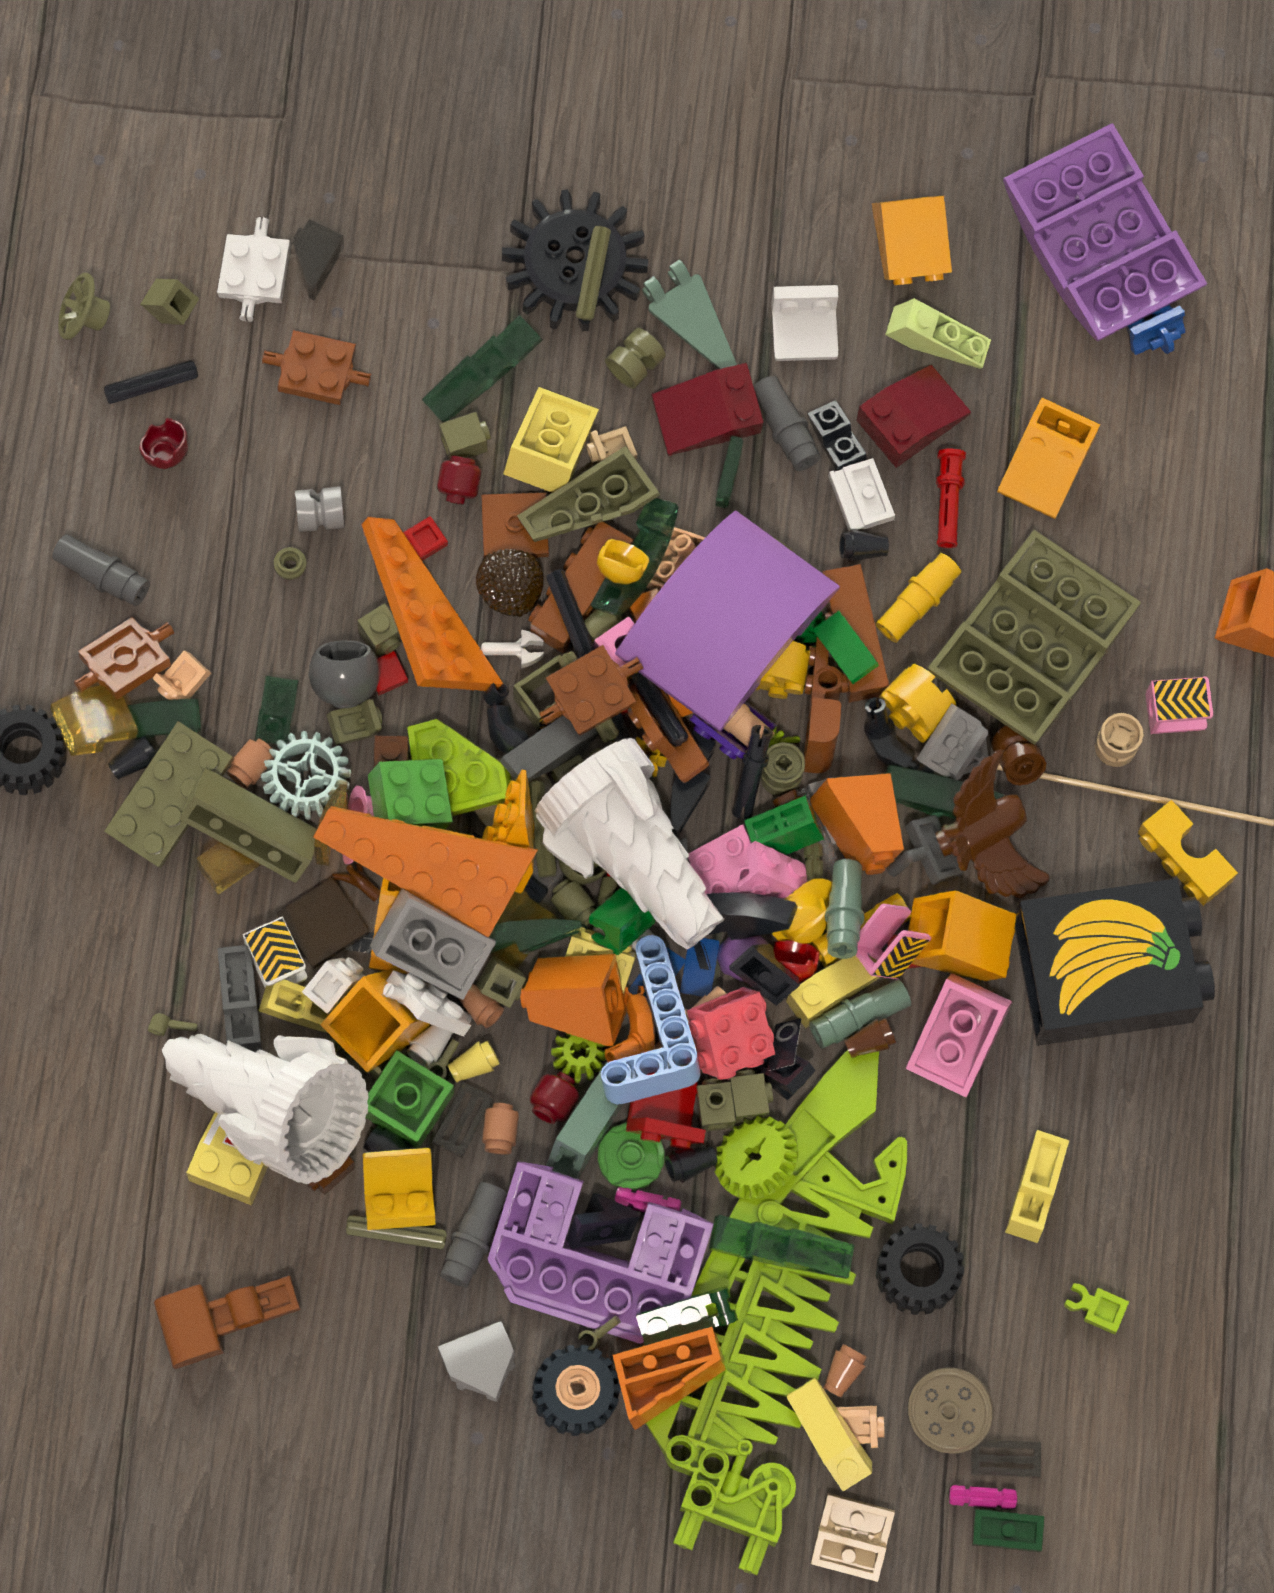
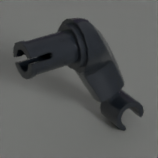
(500, 720)
(883, 739)

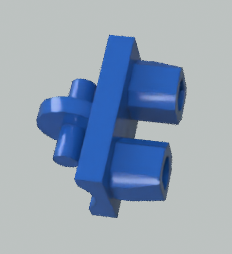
(1157, 332)

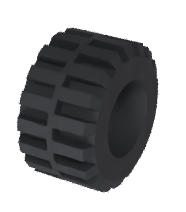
(48, 762)
(935, 1245)

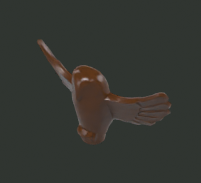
(984, 834)

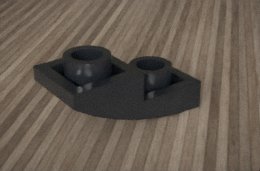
(836, 435)

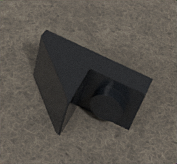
(764, 973)
(787, 1079)
(602, 1223)

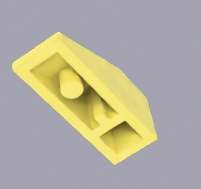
(828, 988)
(830, 1434)

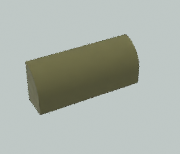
(249, 825)

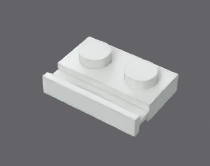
(861, 495)

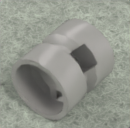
(319, 509)

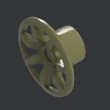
(86, 308)

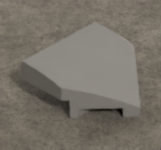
(955, 744)
(480, 1360)

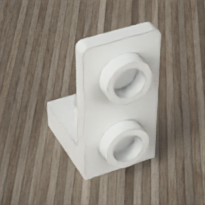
(333, 982)

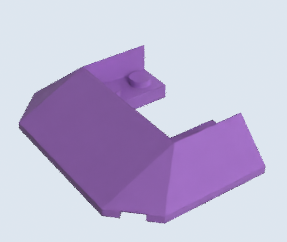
(580, 1283)

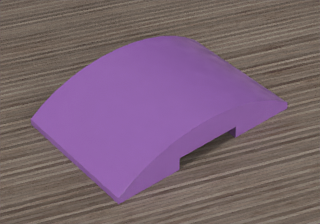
(1101, 234)
(725, 619)

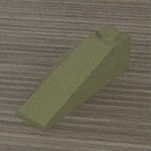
(599, 494)

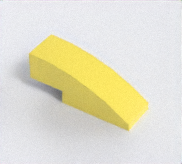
(290, 1004)
(1037, 1186)

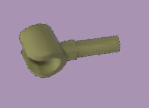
(160, 1023)
(444, 1060)
(599, 1332)

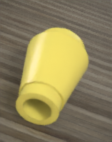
(474, 1062)

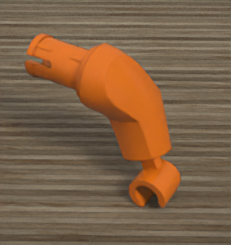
(642, 1028)

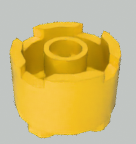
(787, 673)
(916, 702)

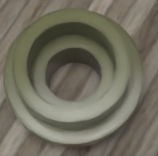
(289, 554)

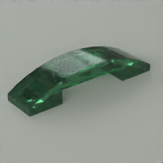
(655, 532)

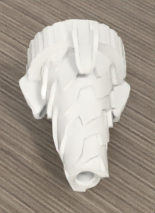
(615, 818)
(288, 1110)

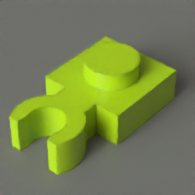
(1102, 1309)

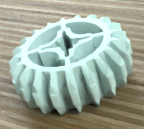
(292, 771)

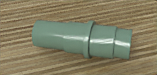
(845, 909)
(859, 1012)

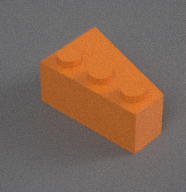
(666, 1372)

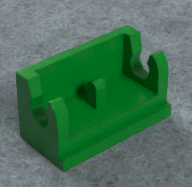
(786, 827)
(620, 921)

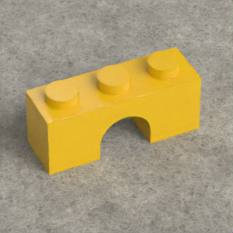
(1201, 876)

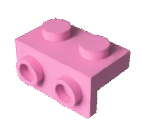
(771, 872)

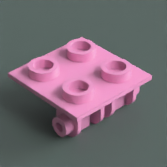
(722, 861)

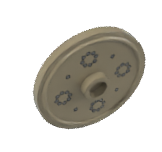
(950, 1410)

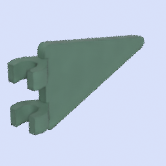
(690, 314)

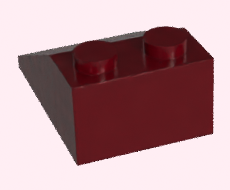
(708, 410)
(911, 414)

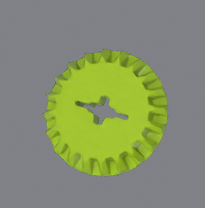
(756, 1178)

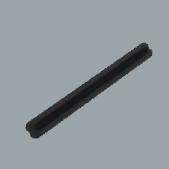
(577, 630)

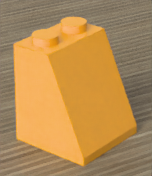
(913, 239)
(965, 935)
(372, 1024)

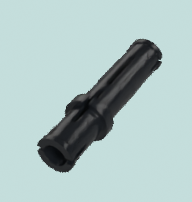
(754, 762)

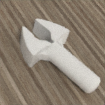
(516, 648)

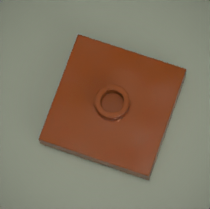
(503, 527)

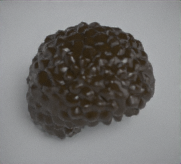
(510, 581)

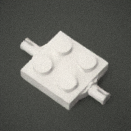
(254, 269)
(427, 1002)

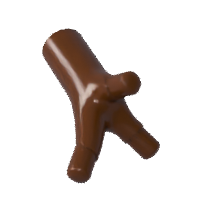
(358, 879)

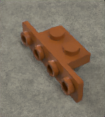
(685, 759)

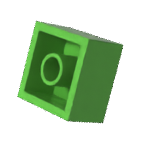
(411, 792)
(408, 1099)

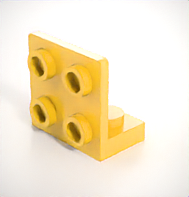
(398, 1188)

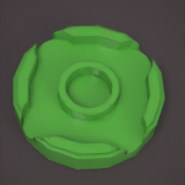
(628, 1160)

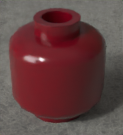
(459, 479)
(554, 1098)

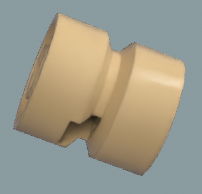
(1124, 734)

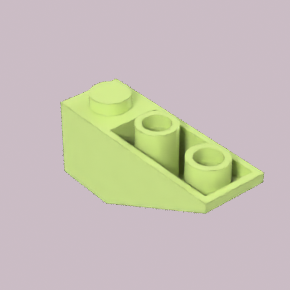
(937, 334)

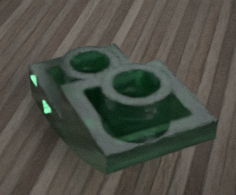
(277, 709)
(161, 716)

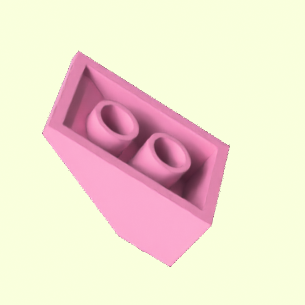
(958, 1034)

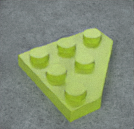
(471, 774)

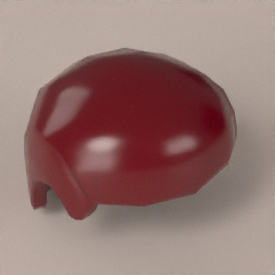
(164, 444)

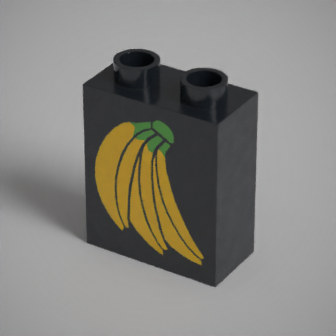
(1111, 961)

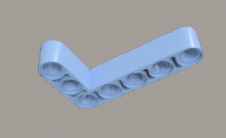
(669, 1024)

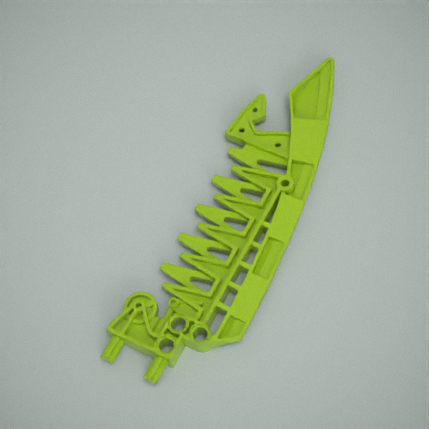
(720, 1429)

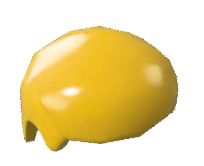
(622, 562)

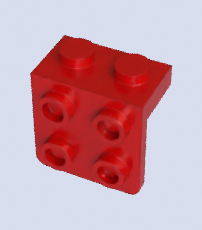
(666, 1118)

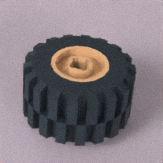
(576, 1390)

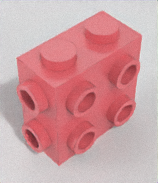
(731, 1033)

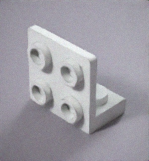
(805, 322)

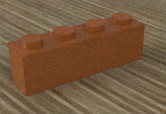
(584, 581)
(854, 605)

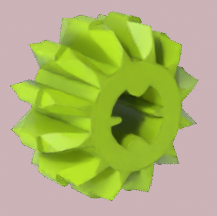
(582, 1065)

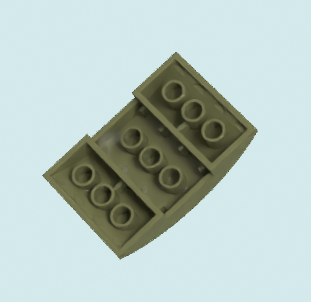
(1034, 637)

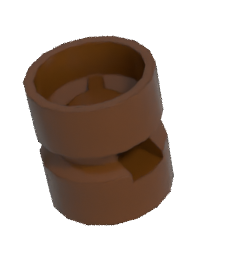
(1020, 759)

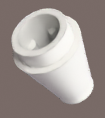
(429, 1045)

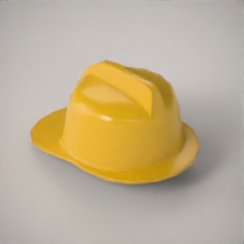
(809, 919)

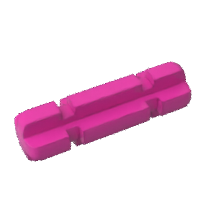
(641, 1199)
(983, 1497)

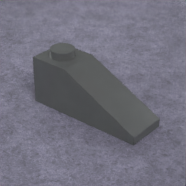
(548, 749)

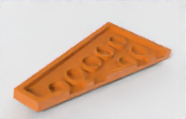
(429, 627)
(445, 868)

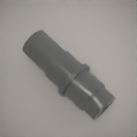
(786, 424)
(101, 570)
(473, 1235)

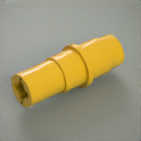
(918, 597)

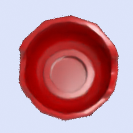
(798, 958)

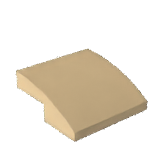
(852, 1537)

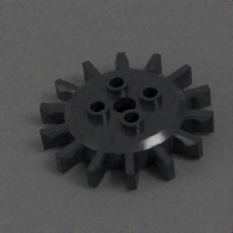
(546, 267)

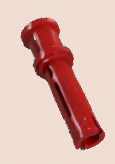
(950, 483)

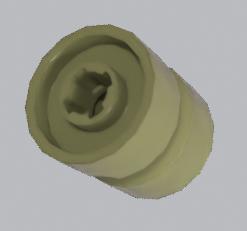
(631, 362)
(783, 769)

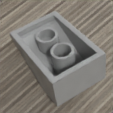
(431, 945)

